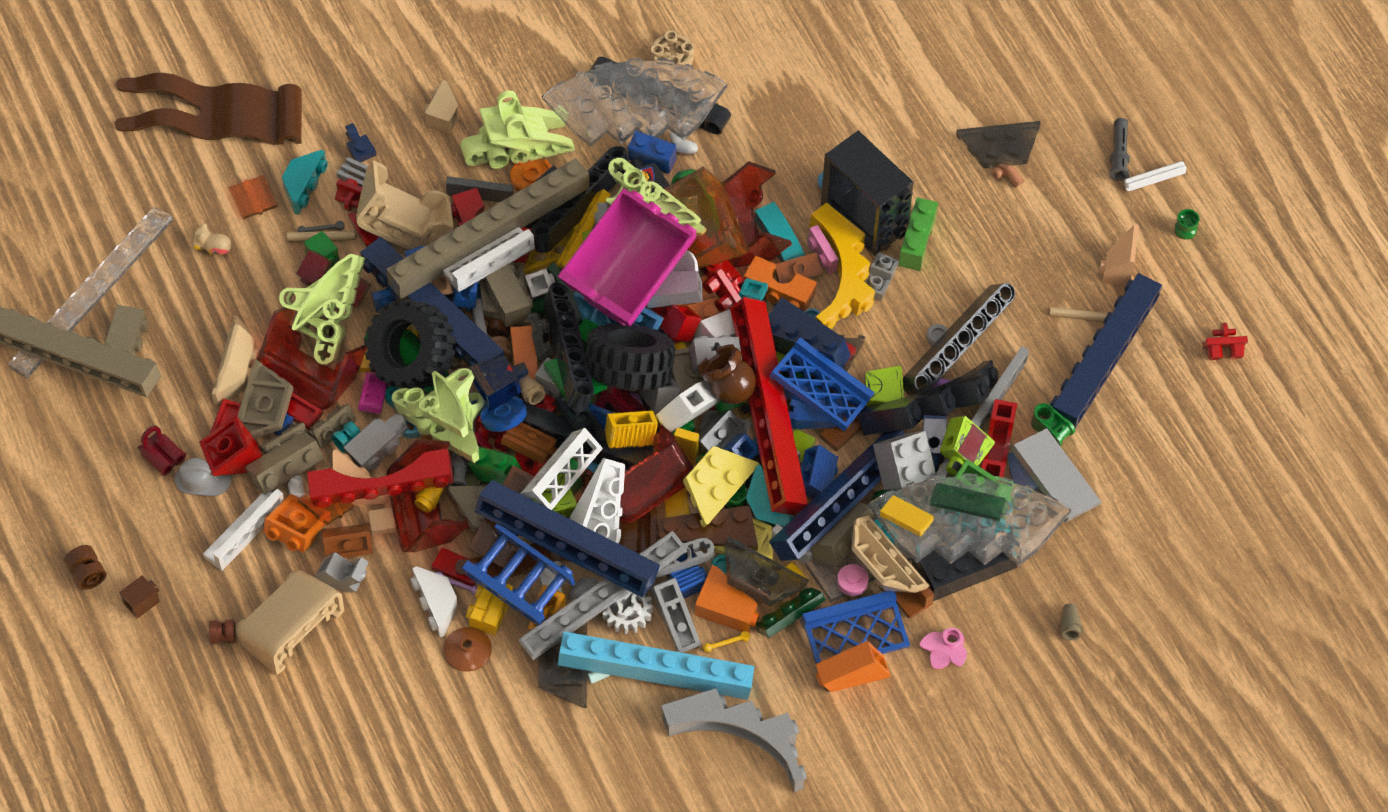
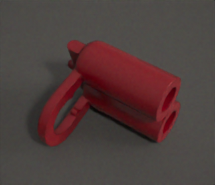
(160, 451)

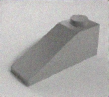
(675, 614)

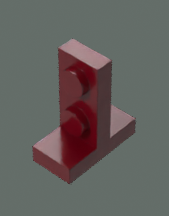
(619, 400)

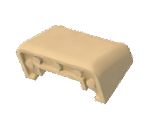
(399, 215)
(287, 618)

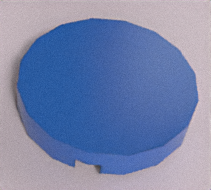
(504, 416)

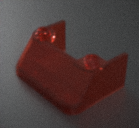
(745, 194)
(308, 377)
(652, 478)
(414, 527)

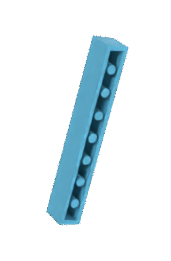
(655, 665)

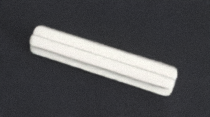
(1154, 176)

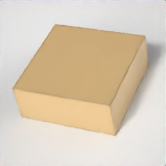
(381, 521)

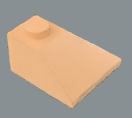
(1120, 259)

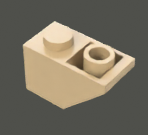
(443, 109)

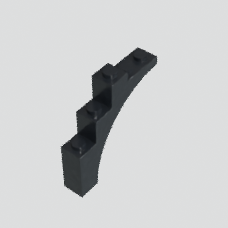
(939, 401)

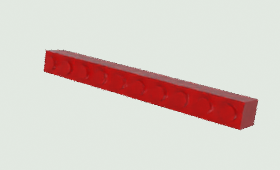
(769, 409)

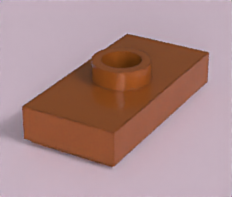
(805, 265)
(837, 437)

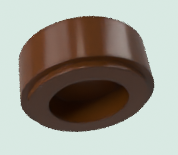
(497, 328)

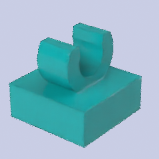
(753, 289)

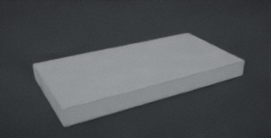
(1055, 473)

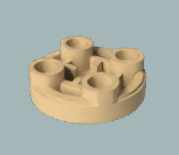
(673, 47)

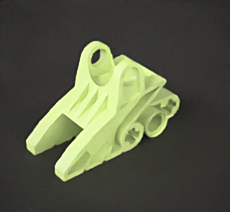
(517, 128)
(635, 180)
(321, 299)
(444, 411)

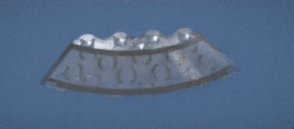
(635, 97)
(1022, 530)

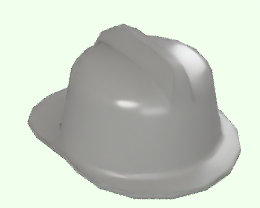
(197, 479)

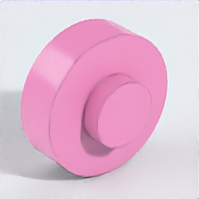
(852, 580)

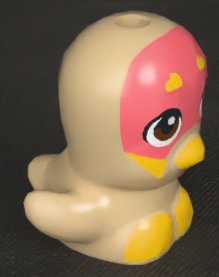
(213, 243)

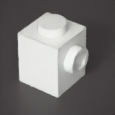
(538, 283)

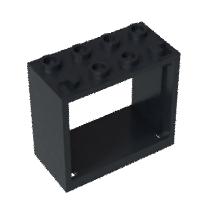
(868, 191)

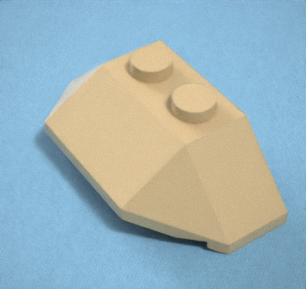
(235, 363)
(883, 559)

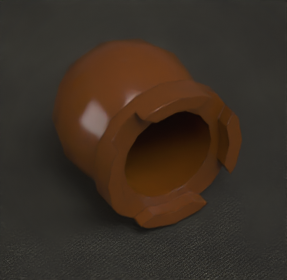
(728, 375)

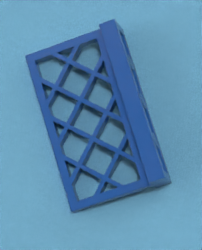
(828, 375)
(854, 609)

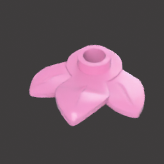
(943, 651)

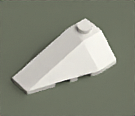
(600, 502)

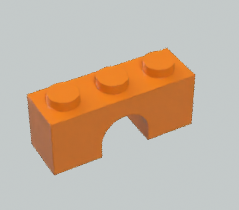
(798, 291)

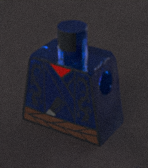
(498, 380)

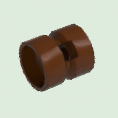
(85, 567)

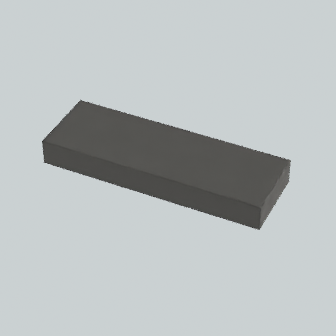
(488, 190)

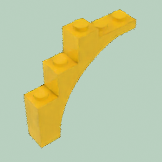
(852, 267)

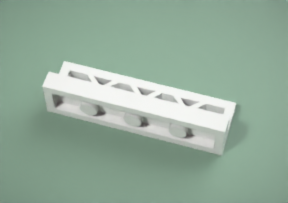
(489, 258)
(554, 465)
(242, 530)

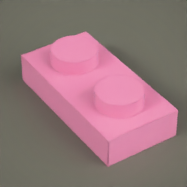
(825, 253)

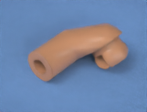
(1008, 171)

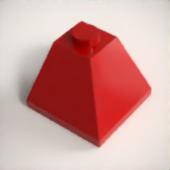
(230, 448)

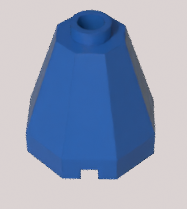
(805, 417)

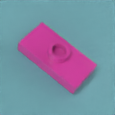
(372, 394)

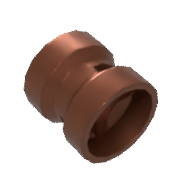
(216, 631)

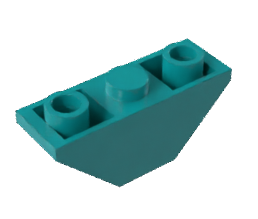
(302, 177)
(760, 504)

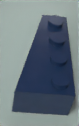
(791, 323)

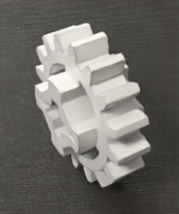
(632, 616)

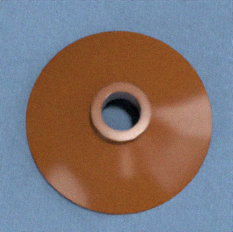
(467, 658)

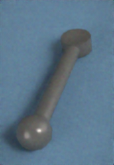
(339, 226)

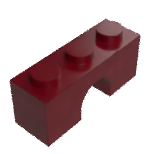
(316, 266)

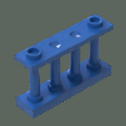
(516, 597)

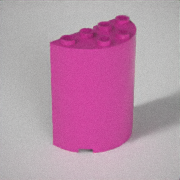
(627, 257)

